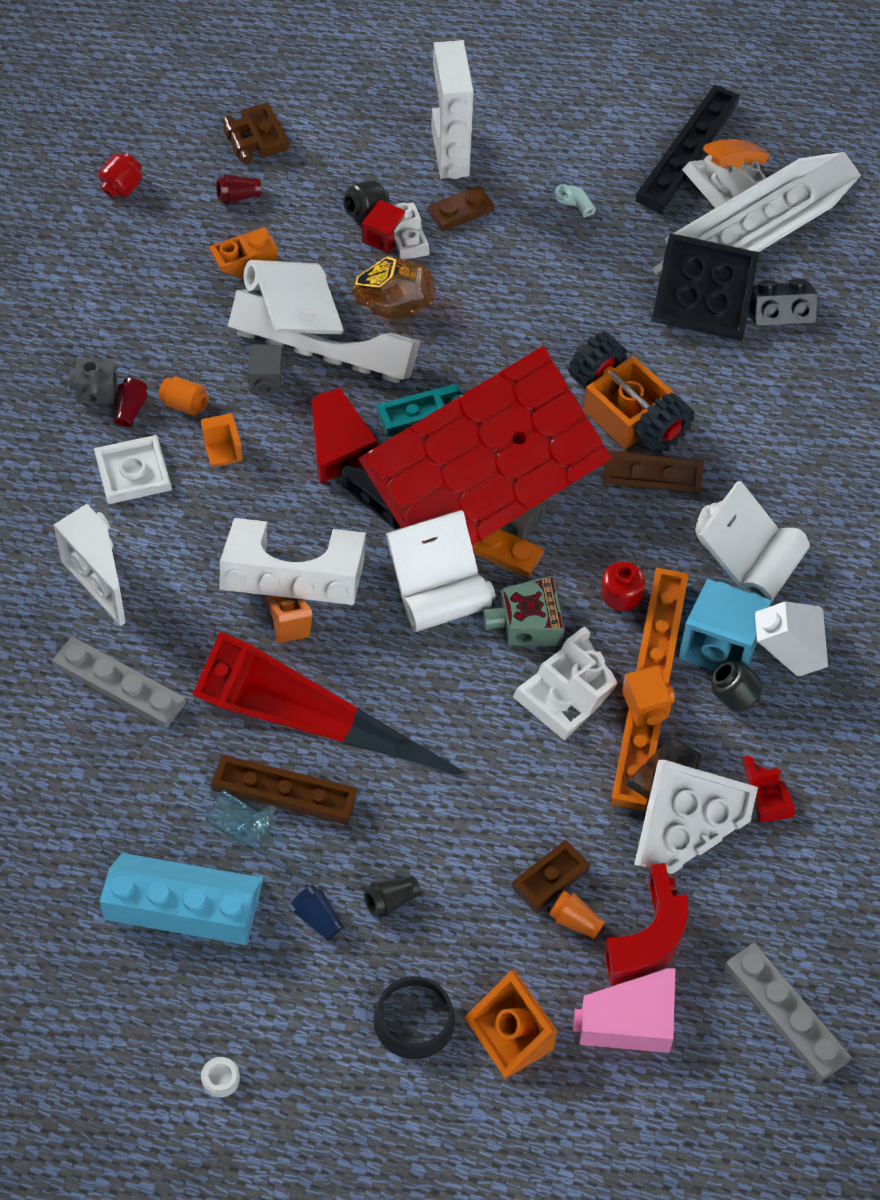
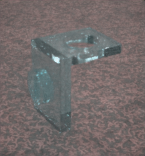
(238, 819)

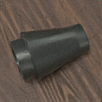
(389, 895)

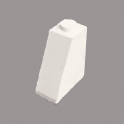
(794, 635)

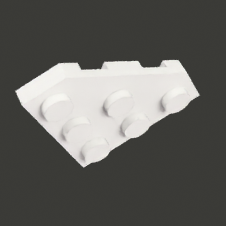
(690, 814)

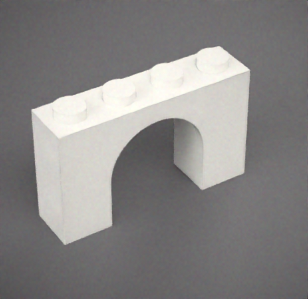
(453, 119)
(327, 578)

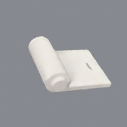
(294, 296)
(751, 545)
(438, 575)

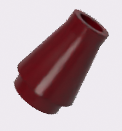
(236, 188)
(130, 400)

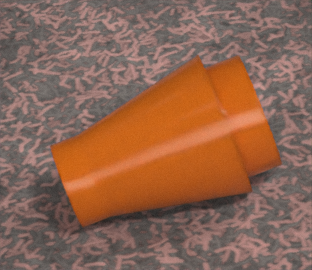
(576, 915)

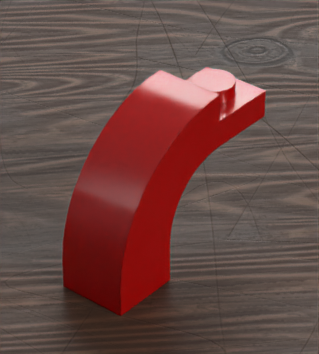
(655, 946)

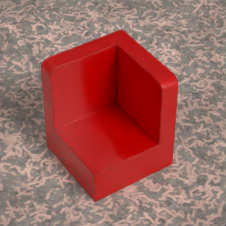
(380, 226)

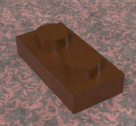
(460, 208)
(550, 876)

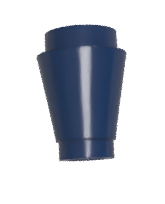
(317, 912)

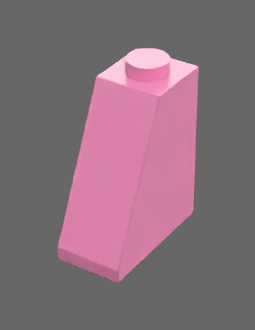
(630, 1014)

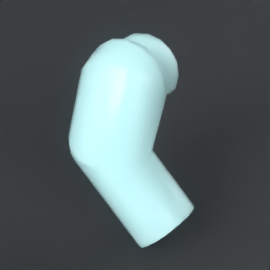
(575, 197)

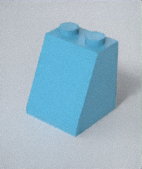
(721, 626)

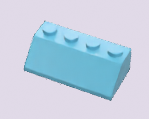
(180, 898)

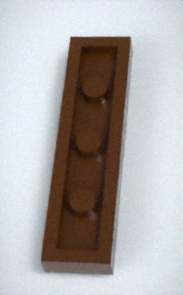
(285, 789)

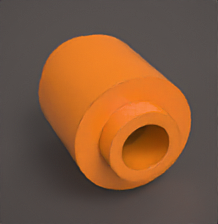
(183, 395)

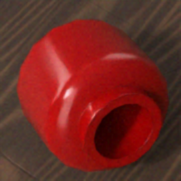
(120, 175)
(622, 586)

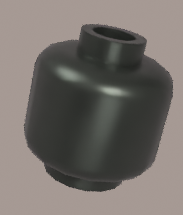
(363, 197)
(737, 686)

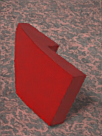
(772, 795)

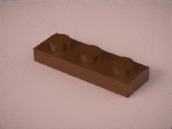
(654, 471)

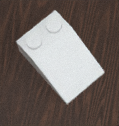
(88, 555)

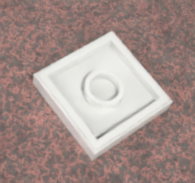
(132, 469)

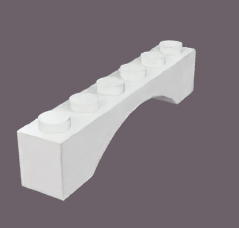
(385, 354)

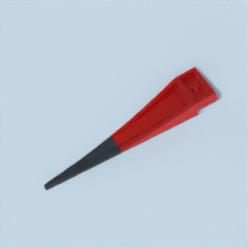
(262, 687)

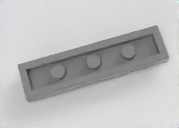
(119, 682)
(787, 1012)

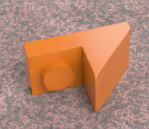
(290, 617)

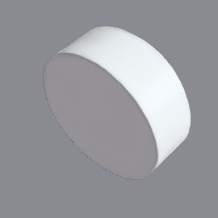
(220, 1077)

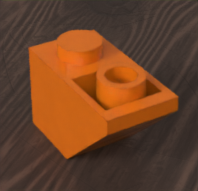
(235, 252)

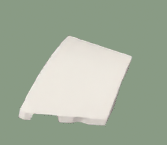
(722, 184)
(569, 678)

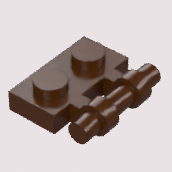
(264, 132)

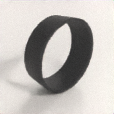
(414, 1050)

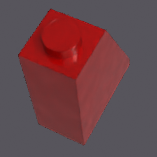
(338, 434)

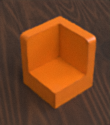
(221, 440)

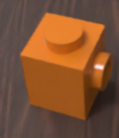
(648, 696)

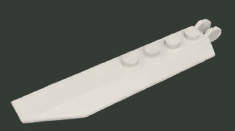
(776, 204)

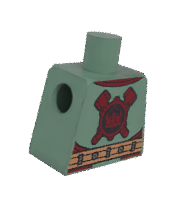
(528, 614)

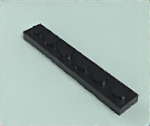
(687, 147)

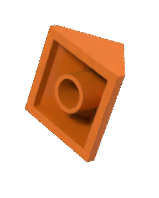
(512, 1026)

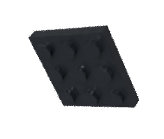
(705, 286)

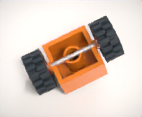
(628, 396)

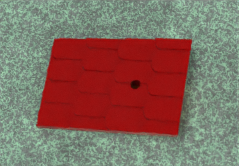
(489, 451)

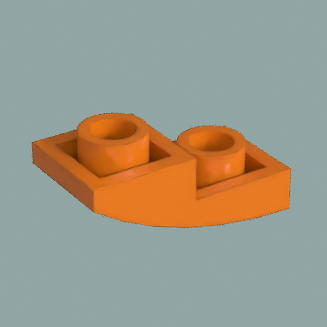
(735, 152)

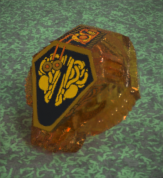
(395, 288)

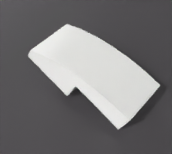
(409, 234)

